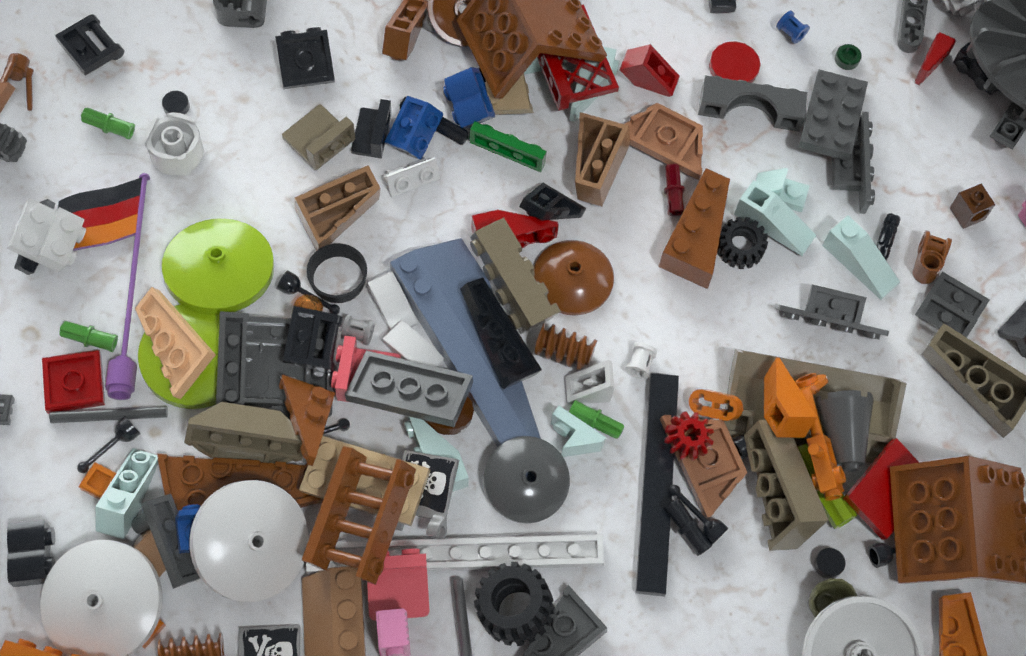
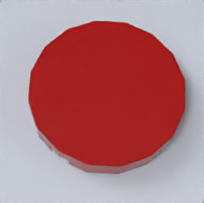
(735, 62)

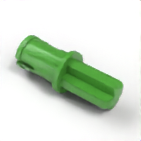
(108, 123)
(88, 336)
(596, 419)

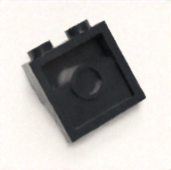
(305, 58)

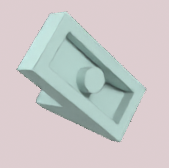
(790, 191)
(582, 436)

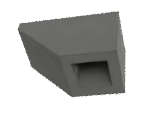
(1010, 127)

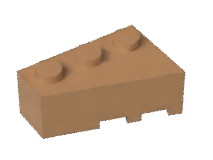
(599, 156)
(336, 205)

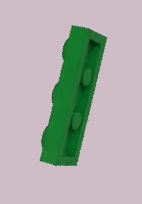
(508, 146)

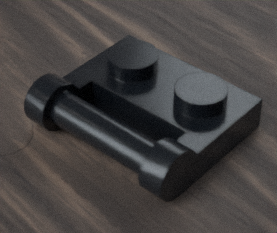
(83, 49)
(303, 338)

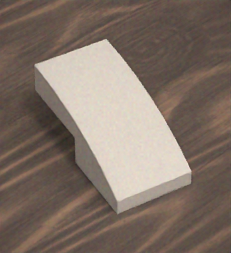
(391, 301)
(411, 345)

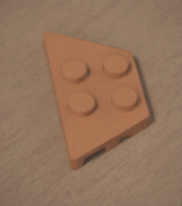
(668, 138)
(717, 472)

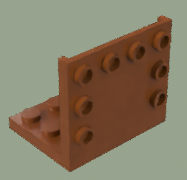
(514, 32)
(959, 521)

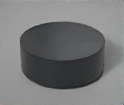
(175, 102)
(829, 563)

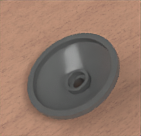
(507, 483)

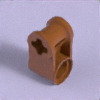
(931, 253)

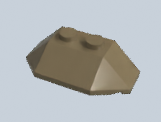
(244, 433)

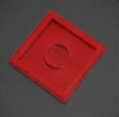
(73, 381)

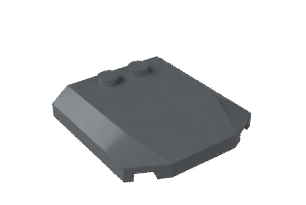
(253, 364)

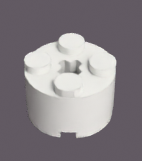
(174, 144)

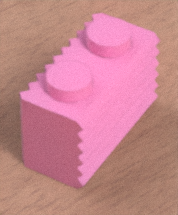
(393, 632)

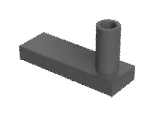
(160, 518)

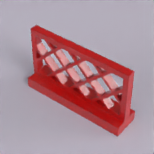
(560, 86)

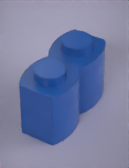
(468, 97)

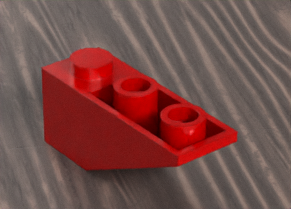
(525, 228)

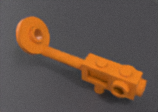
(827, 476)

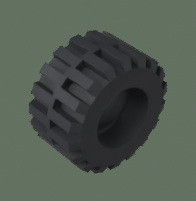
(498, 587)

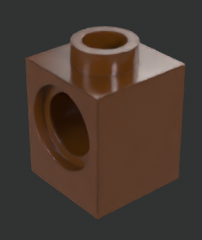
(972, 206)

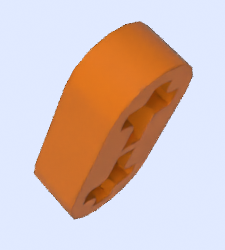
(714, 410)

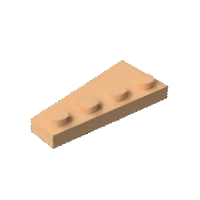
(174, 342)

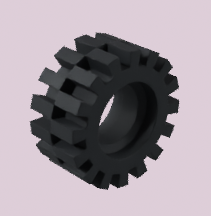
(747, 230)

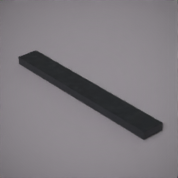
(657, 479)

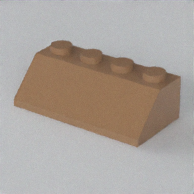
(333, 613)

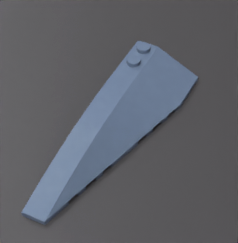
(432, 287)

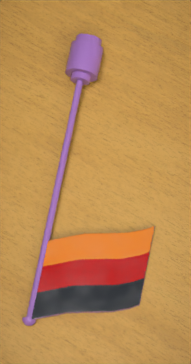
(111, 217)

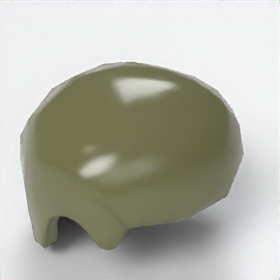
(828, 593)

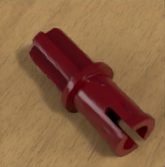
(674, 190)

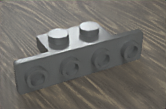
(857, 173)
(834, 307)

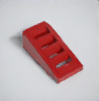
(935, 56)

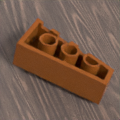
(696, 237)

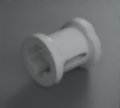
(359, 329)

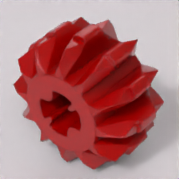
(685, 444)

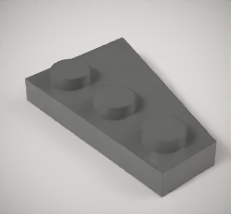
(571, 631)

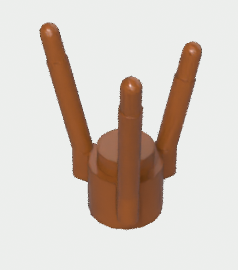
(16, 69)

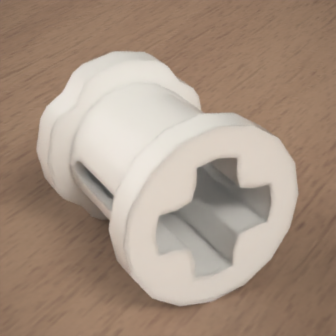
(641, 361)

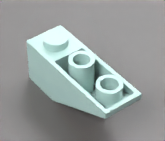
(775, 216)
(432, 443)
(125, 494)

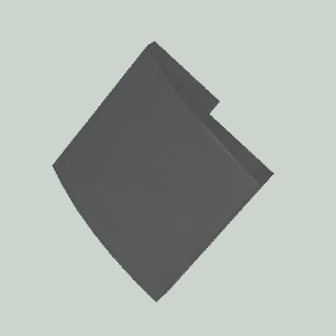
(952, 304)

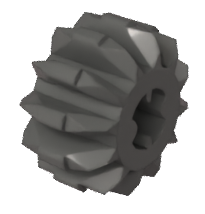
(11, 143)

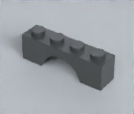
(782, 105)

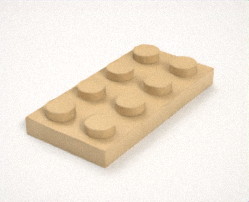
(319, 475)

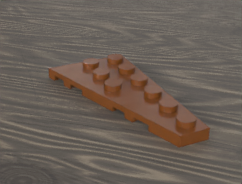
(195, 479)

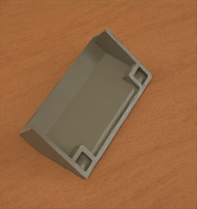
(747, 384)

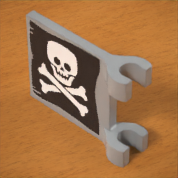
(437, 492)
(270, 641)

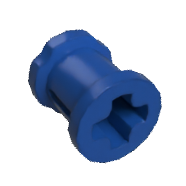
(792, 27)

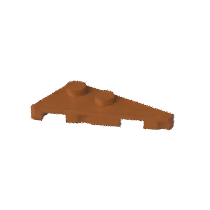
(308, 411)

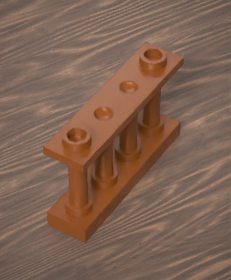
(335, 506)

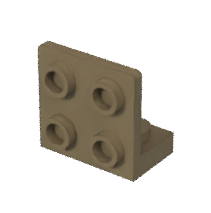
(319, 136)

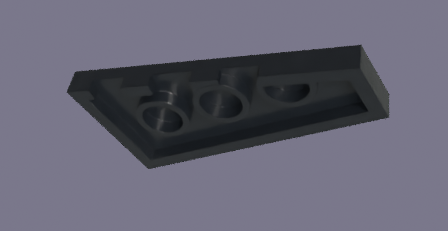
(503, 343)

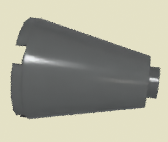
(847, 424)

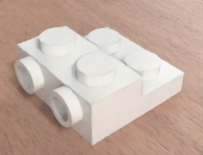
(47, 235)

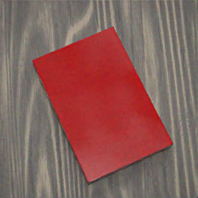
(873, 493)

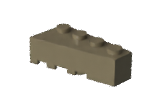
(512, 276)
(980, 377)
(785, 487)

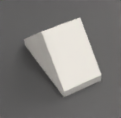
(591, 384)

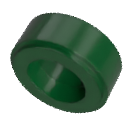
(848, 57)

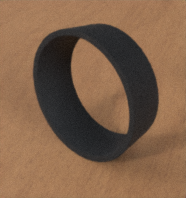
(331, 251)

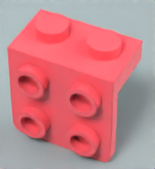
(349, 359)
(401, 585)

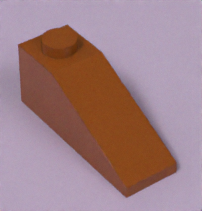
(404, 29)

